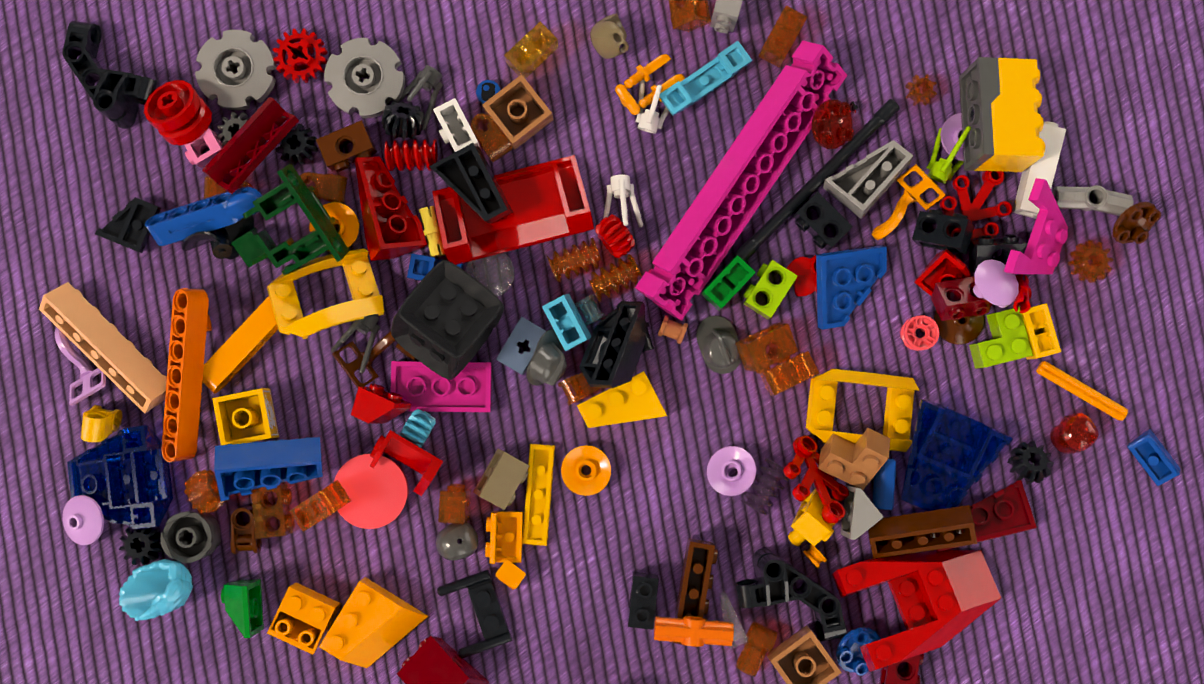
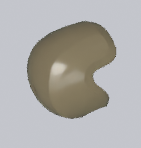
(608, 36)

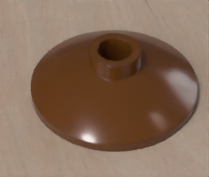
(959, 333)

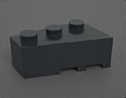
(474, 182)

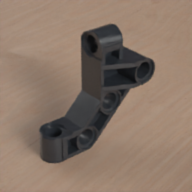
(117, 92)
(775, 586)

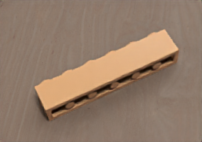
(105, 346)

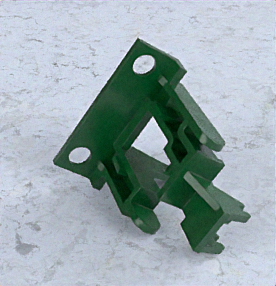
(258, 246)

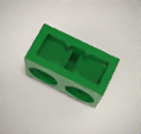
(728, 283)

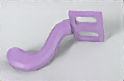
(87, 373)

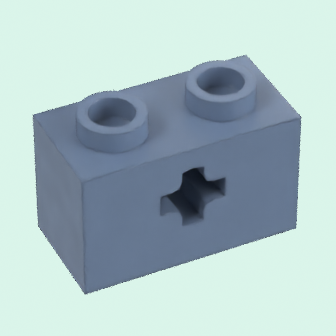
(510, 353)

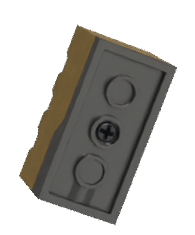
(1001, 109)

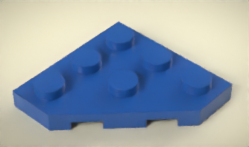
(846, 281)

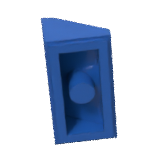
(1154, 457)

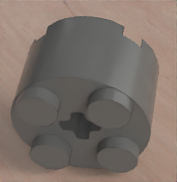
(176, 534)

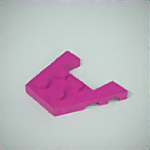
(1046, 236)

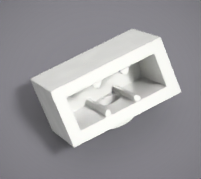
(454, 125)

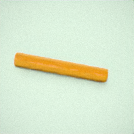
(1082, 390)

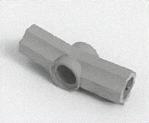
(1106, 201)

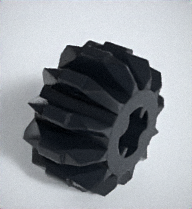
(402, 120)
(299, 154)
(1030, 472)
(141, 553)

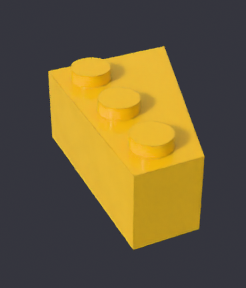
(623, 404)

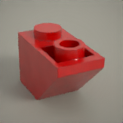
(377, 406)

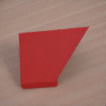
(941, 268)

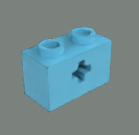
(566, 321)

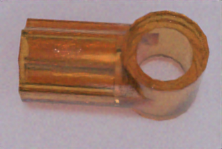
(760, 641)

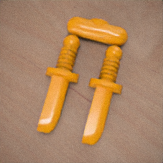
(643, 73)

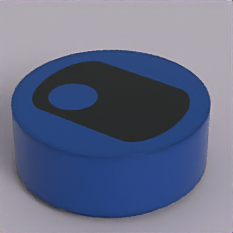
(486, 90)

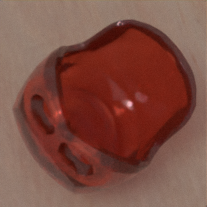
(1070, 434)

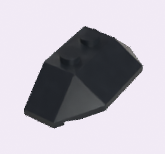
(615, 346)

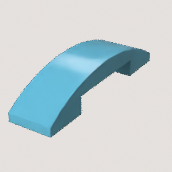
(706, 79)

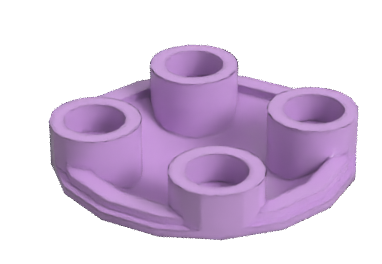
(995, 284)

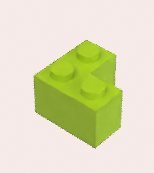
(1008, 341)

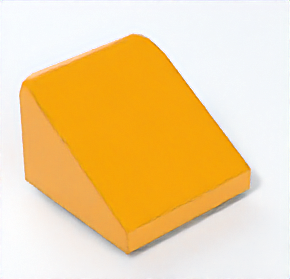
(510, 574)

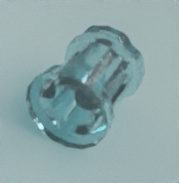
(590, 310)

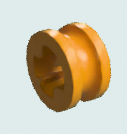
(814, 556)

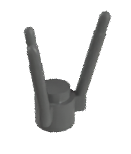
(428, 80)
(365, 325)

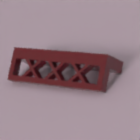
(250, 144)

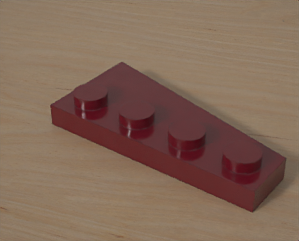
(1001, 514)

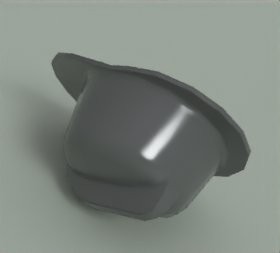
(717, 344)
(547, 361)

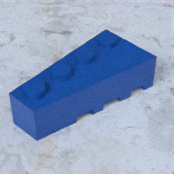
(266, 464)

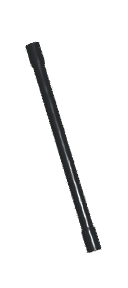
(880, 118)

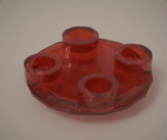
(832, 124)

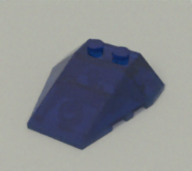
(125, 478)

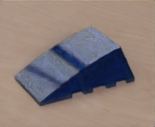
(947, 456)

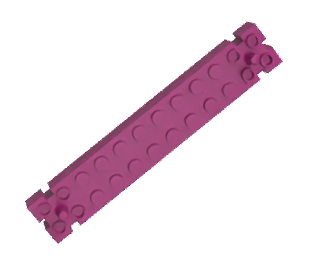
(741, 180)

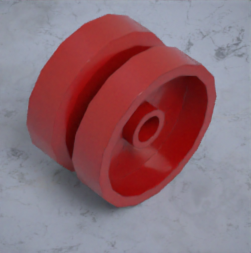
(178, 112)

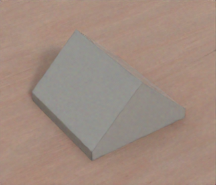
(859, 513)

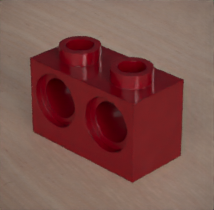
(957, 299)

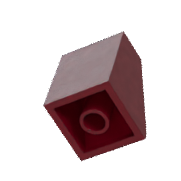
(438, 664)

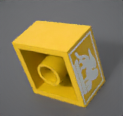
(245, 417)

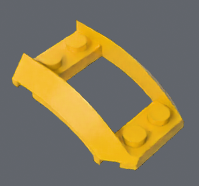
(362, 287)
(897, 409)

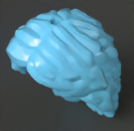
(155, 589)

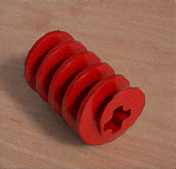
(411, 156)

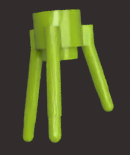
(942, 169)

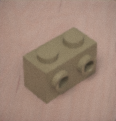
(501, 479)

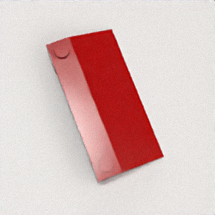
(545, 205)

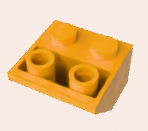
(303, 617)

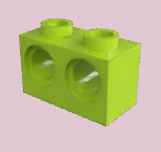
(774, 292)

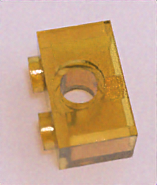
(531, 50)

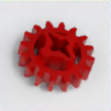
(295, 63)

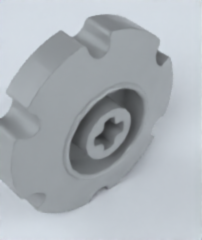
(357, 61)
(253, 64)

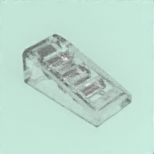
(729, 615)

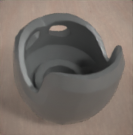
(447, 541)

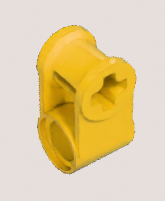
(99, 423)

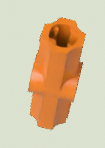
(693, 631)

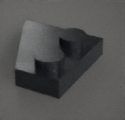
(129, 225)

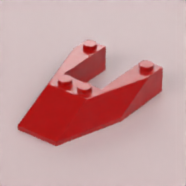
(933, 593)

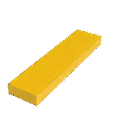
(538, 494)

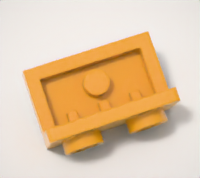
(505, 536)

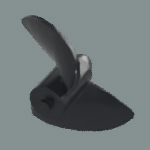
(220, 238)

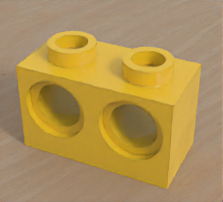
(1040, 332)

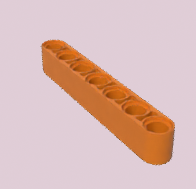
(184, 374)

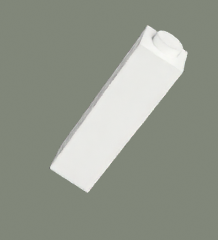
(1042, 169)

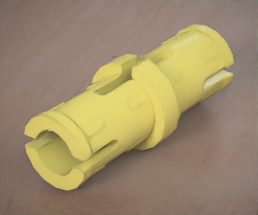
(432, 231)

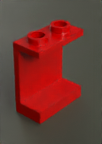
(409, 455)

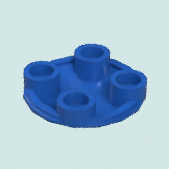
(849, 652)

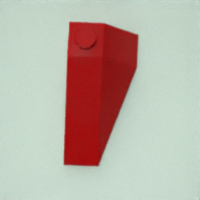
(387, 220)

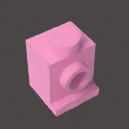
(195, 149)

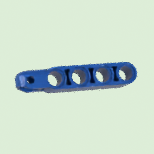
(201, 216)

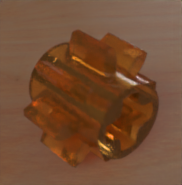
(927, 89)

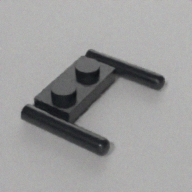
(487, 611)

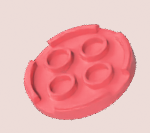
(375, 492)

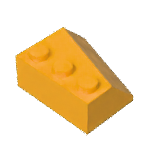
(370, 624)

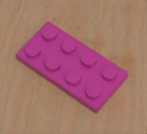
(433, 393)

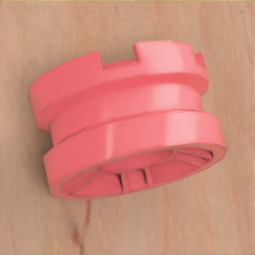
(926, 325)

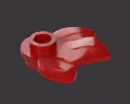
(806, 275)

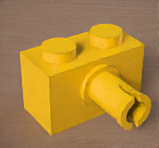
(809, 523)

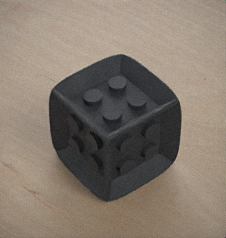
(446, 319)

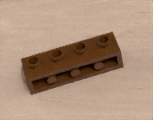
(922, 532)
(696, 579)

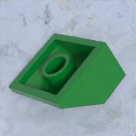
(244, 605)

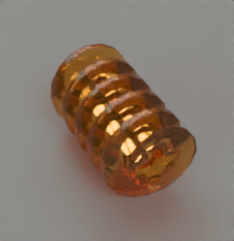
(574, 260)
(615, 277)

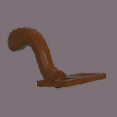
(352, 367)

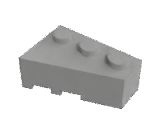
(867, 180)

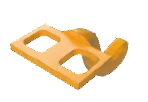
(910, 195)

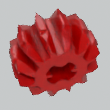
(615, 236)

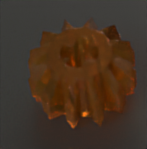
(1082, 256)
(203, 492)

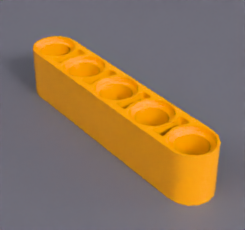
(240, 347)

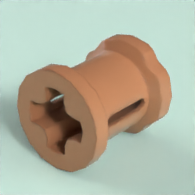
(672, 329)

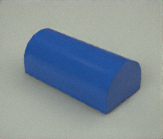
(884, 486)

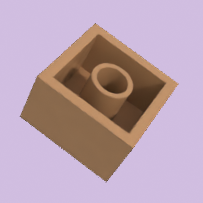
(518, 111)
(803, 660)

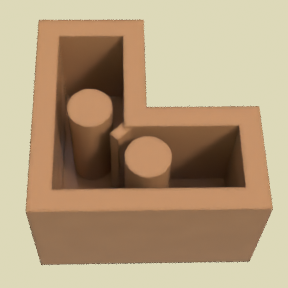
(857, 461)

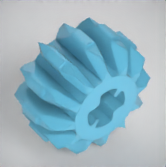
(418, 427)

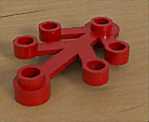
(973, 210)
(805, 451)

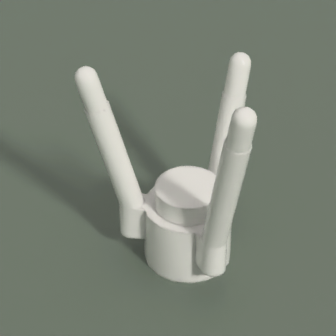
(649, 119)
(622, 189)

